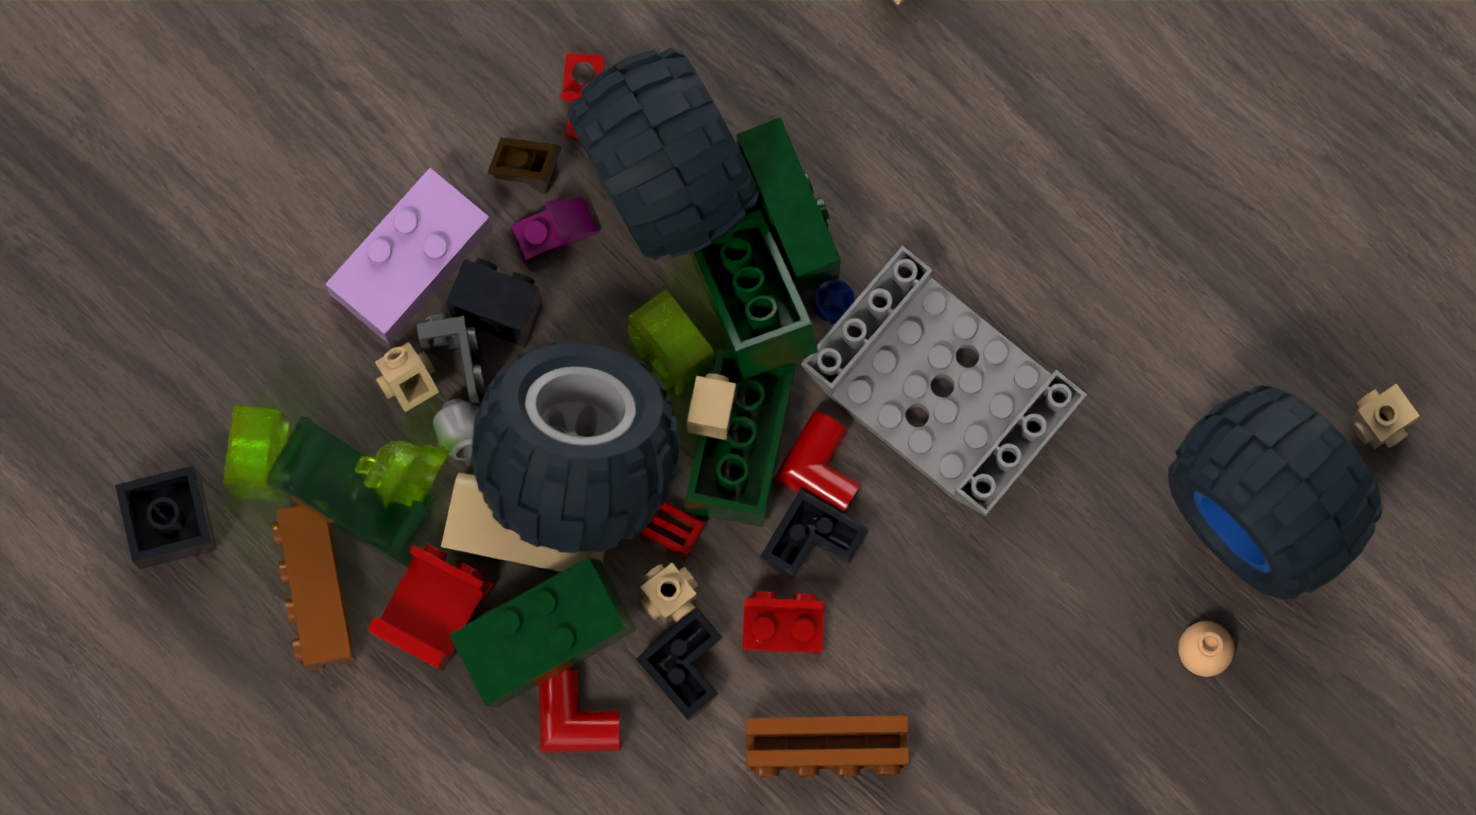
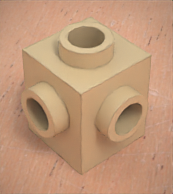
(406, 376)
(1390, 406)
(671, 607)

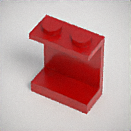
(430, 606)

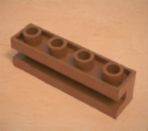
(315, 588)
(827, 744)

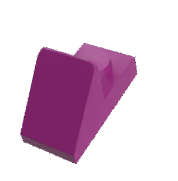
(554, 228)

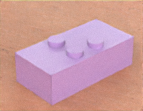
(409, 255)

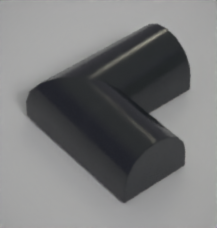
(811, 524)
(672, 667)

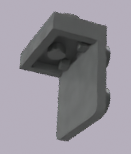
(450, 334)

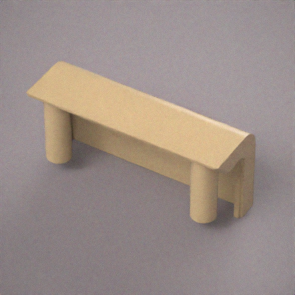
(475, 531)

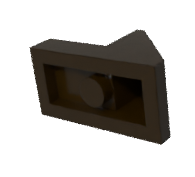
(525, 162)

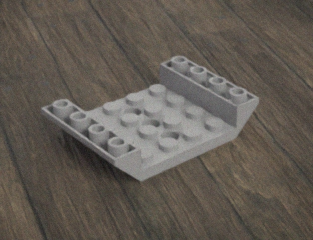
(904, 338)

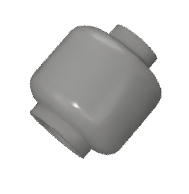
(455, 427)

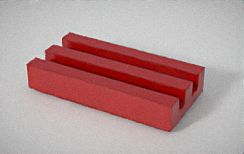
(690, 538)

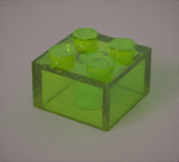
(670, 342)
(253, 447)

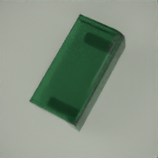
(321, 477)

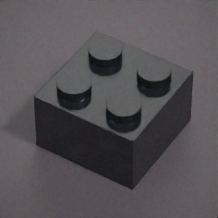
(495, 301)
(166, 517)

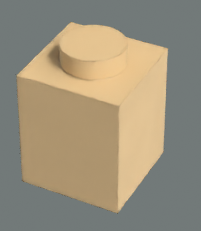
(711, 406)

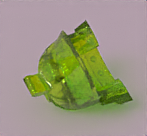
(402, 471)

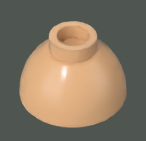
(1206, 648)

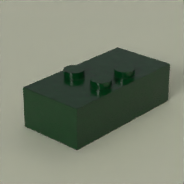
(789, 206)
(755, 298)
(736, 474)
(542, 632)

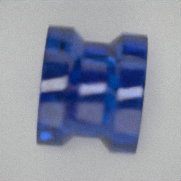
(833, 294)

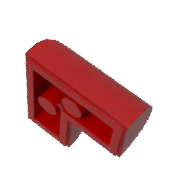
(808, 463)
(567, 728)

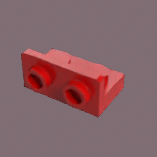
(783, 624)

